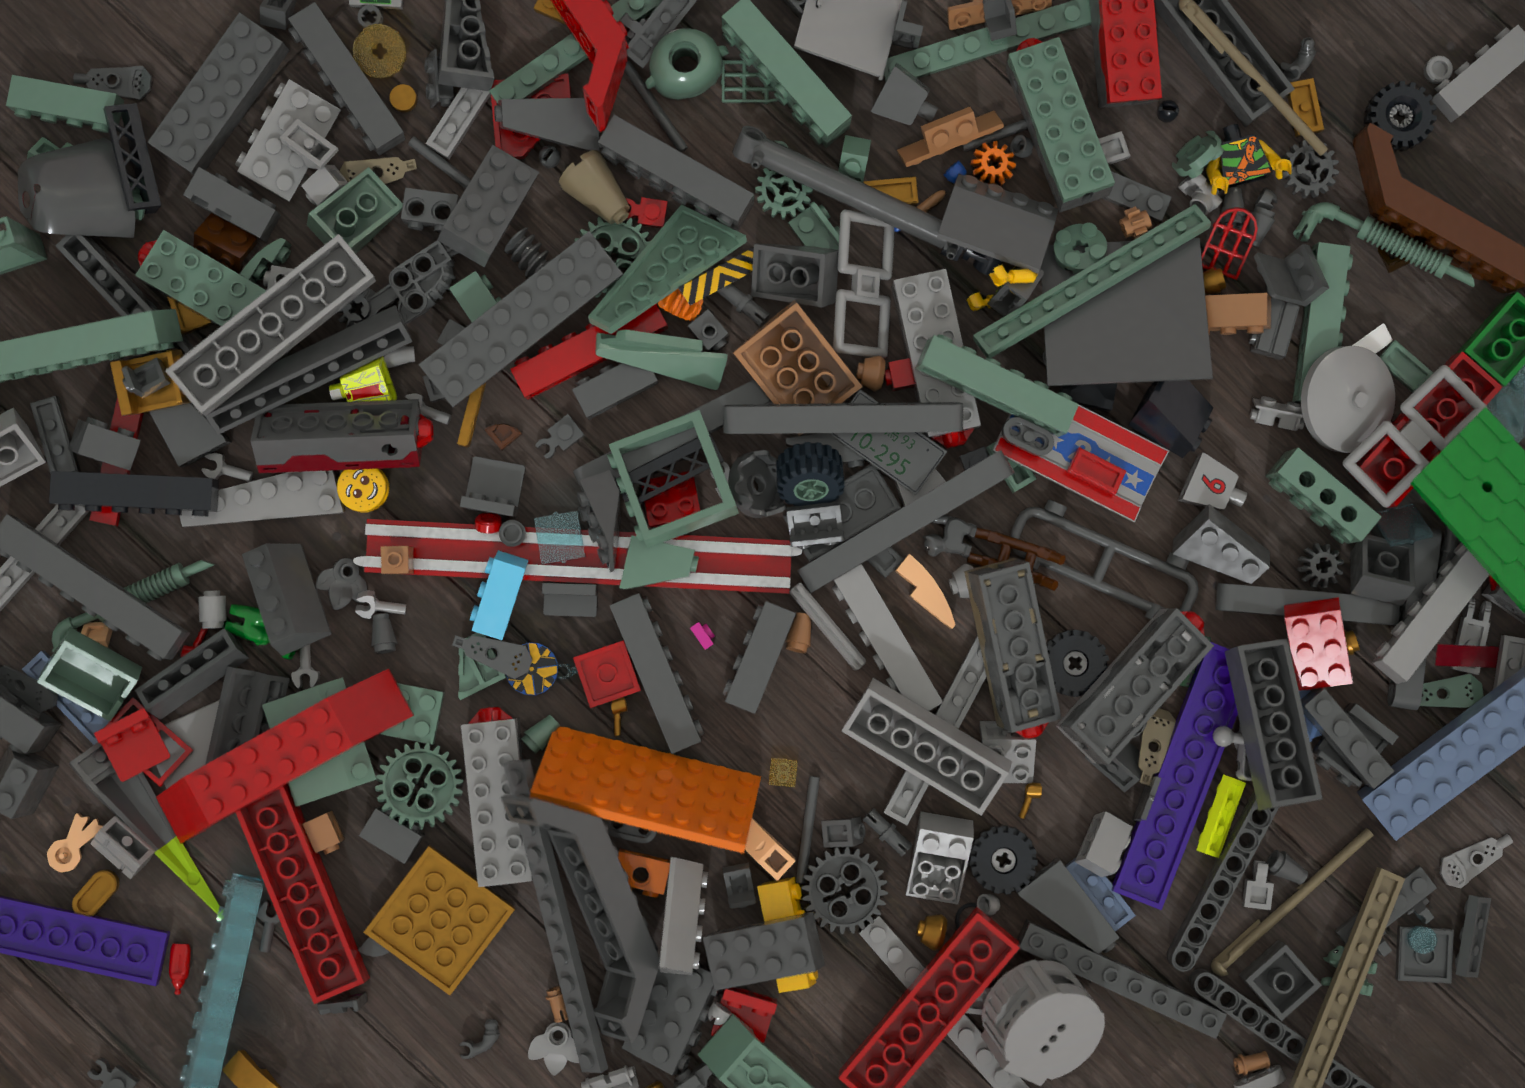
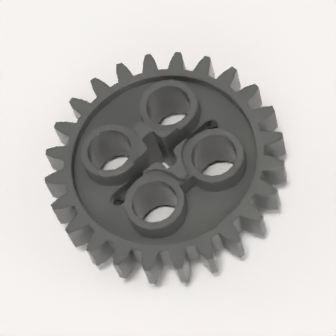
(854, 912)

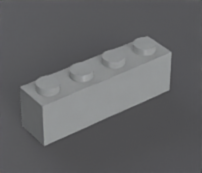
(1482, 75)

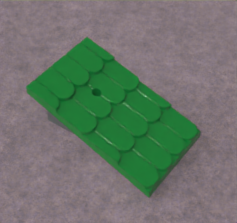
(1481, 498)

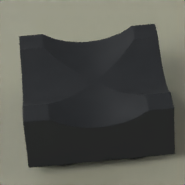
(1092, 395)

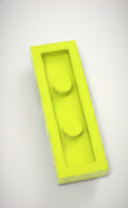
(1220, 816)

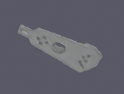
(1464, 860)

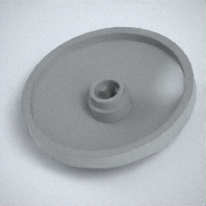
(1346, 397)

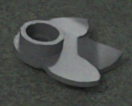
(341, 587)

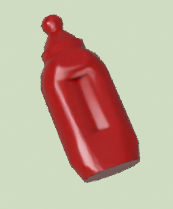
(179, 965)

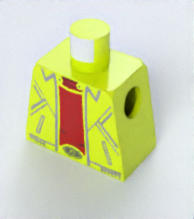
(365, 383)

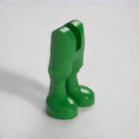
(253, 626)

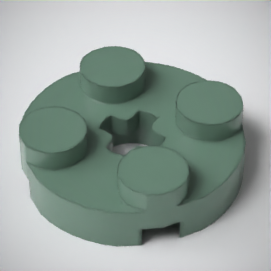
(1197, 154)
(1075, 235)

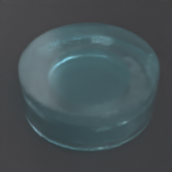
(1422, 939)

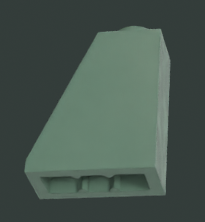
(656, 564)

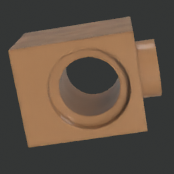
(397, 560)
(324, 833)

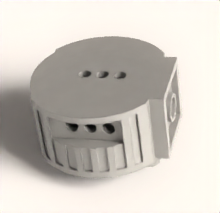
(1041, 1021)

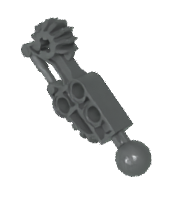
(428, 284)

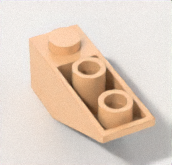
(768, 851)

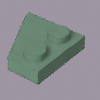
(475, 675)

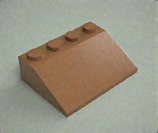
(796, 361)

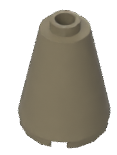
(595, 187)

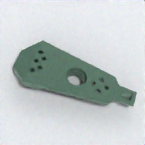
(1455, 690)

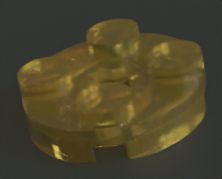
(390, 40)

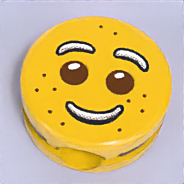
(363, 489)

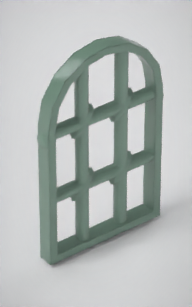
(744, 88)

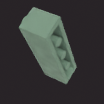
(61, 102)

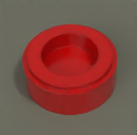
(488, 523)

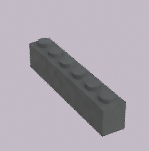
(346, 79)
(656, 673)

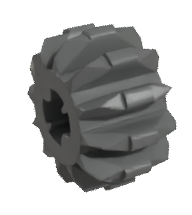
(1322, 575)

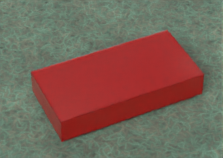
(1096, 471)

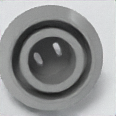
(958, 581)

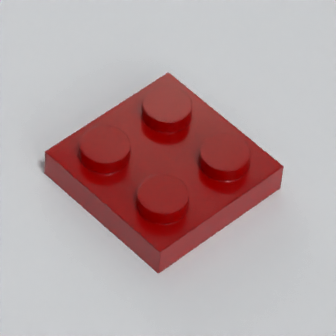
(606, 673)

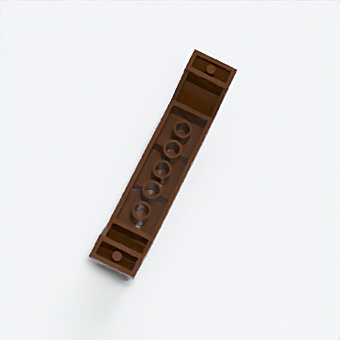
(1433, 221)

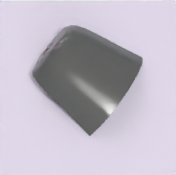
(77, 192)

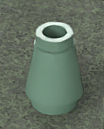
(538, 735)

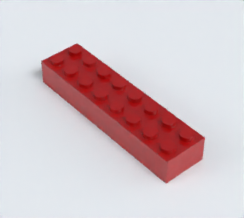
(302, 896)
(931, 1005)

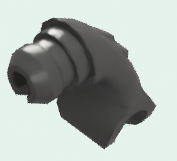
(1305, 57)
(490, 1036)

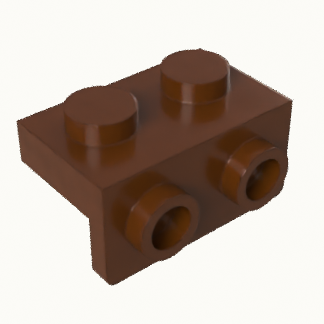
(224, 242)

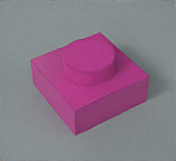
(703, 634)

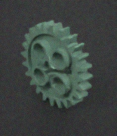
(618, 235)
(397, 775)

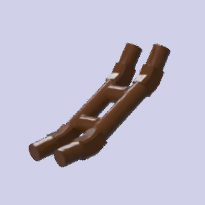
(1032, 551)

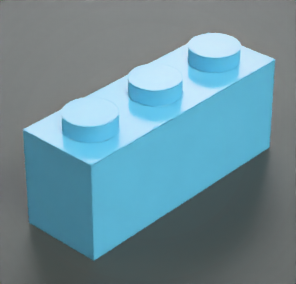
(498, 594)

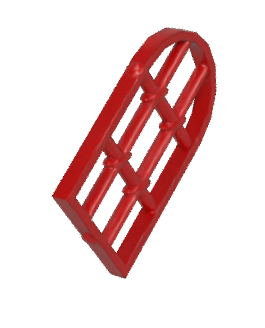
(1220, 248)

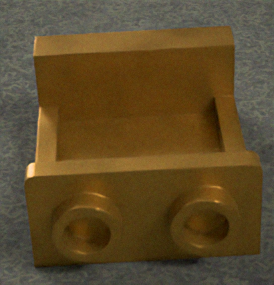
(163, 398)

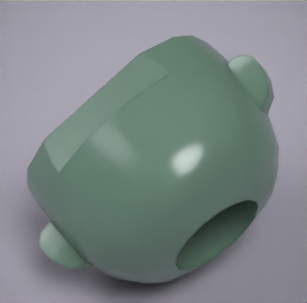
(683, 43)

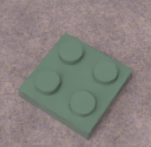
(426, 707)

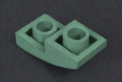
(275, 253)

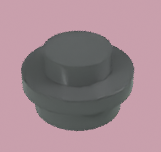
(512, 533)

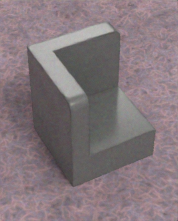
(999, 18)

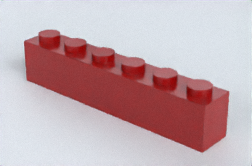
(574, 355)

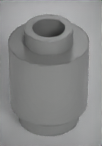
(212, 610)

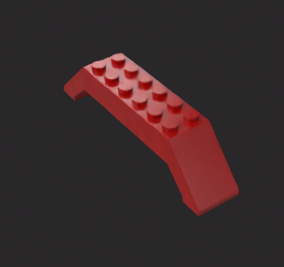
(605, 47)
(283, 754)

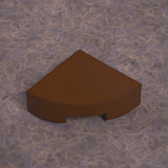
(503, 434)

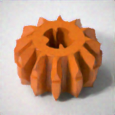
(996, 155)
(677, 305)

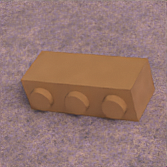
(1238, 312)

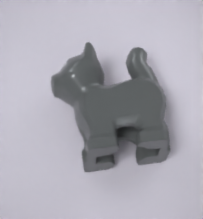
(952, 537)

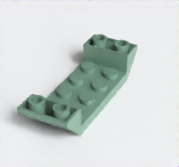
(745, 1061)

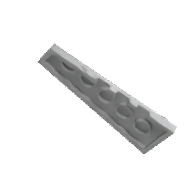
(274, 498)

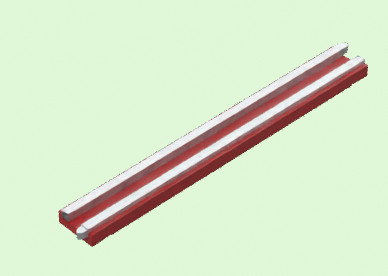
(464, 552)

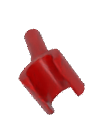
(186, 649)

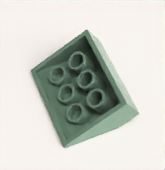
(334, 776)

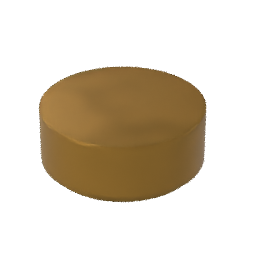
(403, 98)

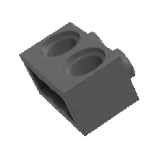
(432, 202)

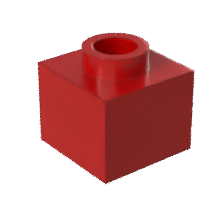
(899, 374)

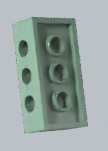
(1336, 498)

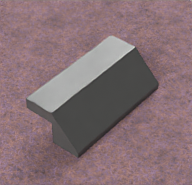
(241, 710)

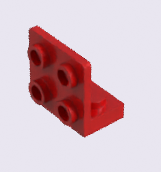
(133, 744)
(751, 1008)

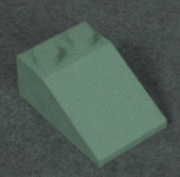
(355, 211)

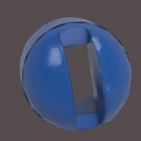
(952, 173)

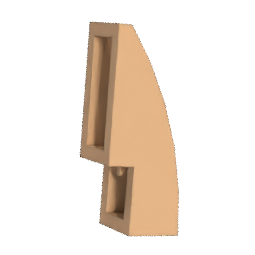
(926, 590)

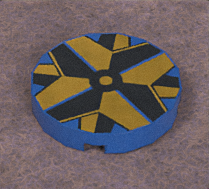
(542, 671)

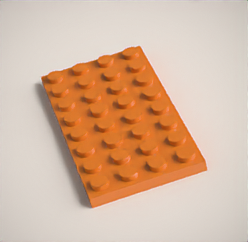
(647, 788)

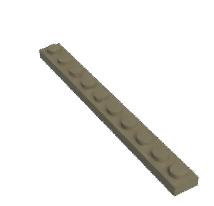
(1348, 980)

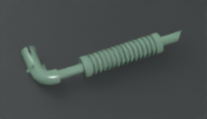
(1385, 238)
(145, 590)

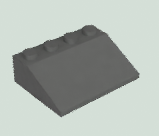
(998, 223)

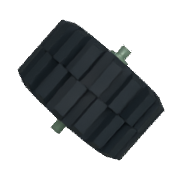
(810, 474)

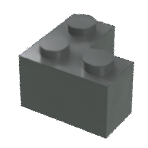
(99, 443)

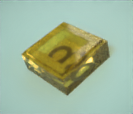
(783, 772)

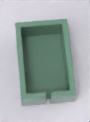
(89, 674)

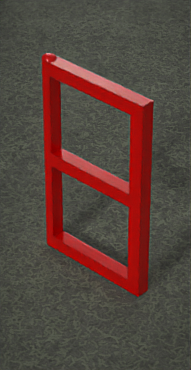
(160, 726)

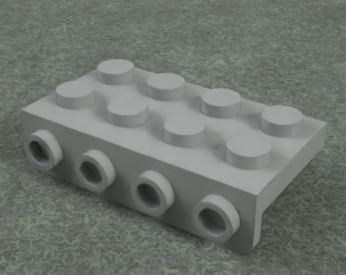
(271, 161)

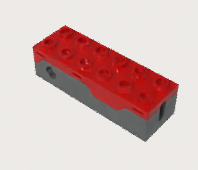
(1125, 52)

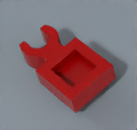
(649, 212)

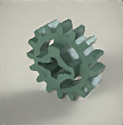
(793, 194)

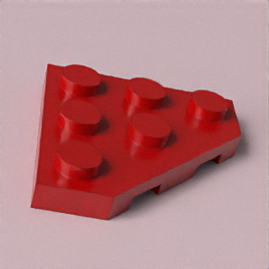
(518, 144)

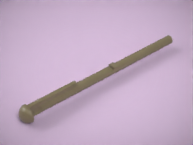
(1222, 43)
(1259, 928)

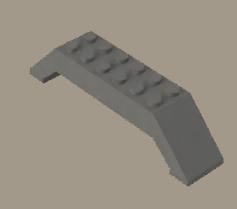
(607, 908)

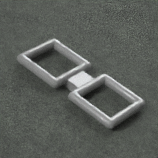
(864, 286)
(1412, 435)

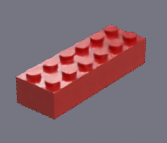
(1442, 410)

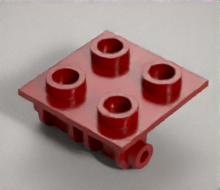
(672, 503)

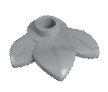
(554, 1050)

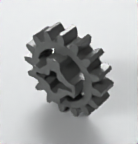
(1310, 180)

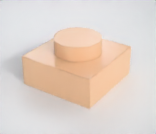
(98, 632)

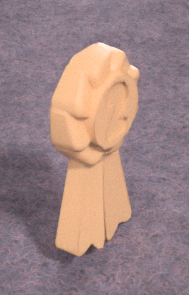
(66, 853)

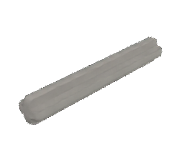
(827, 626)

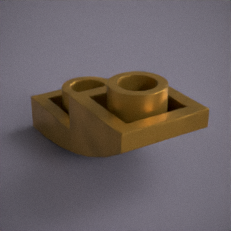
(247, 1074)

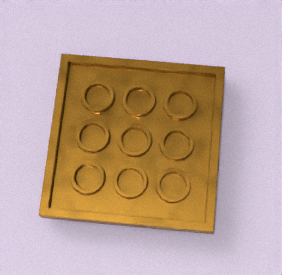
(439, 920)

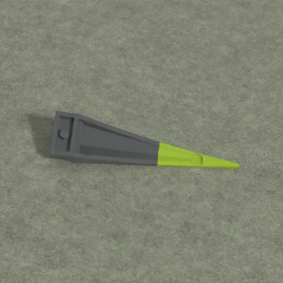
(139, 809)

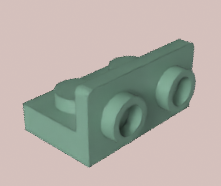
(814, 228)

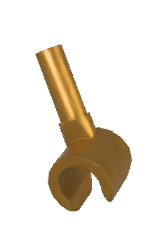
(618, 706)
(1032, 790)

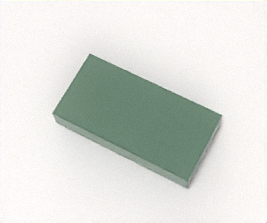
(1405, 366)

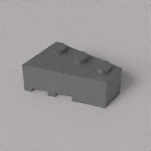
(232, 204)
(1221, 546)

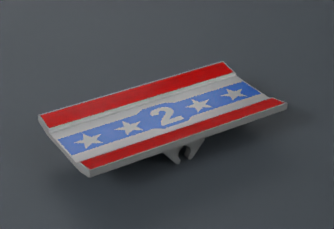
(1106, 440)

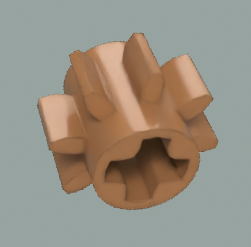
(1135, 223)

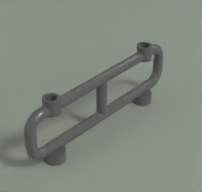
(1174, 565)

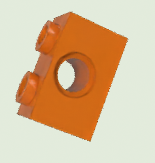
(657, 868)

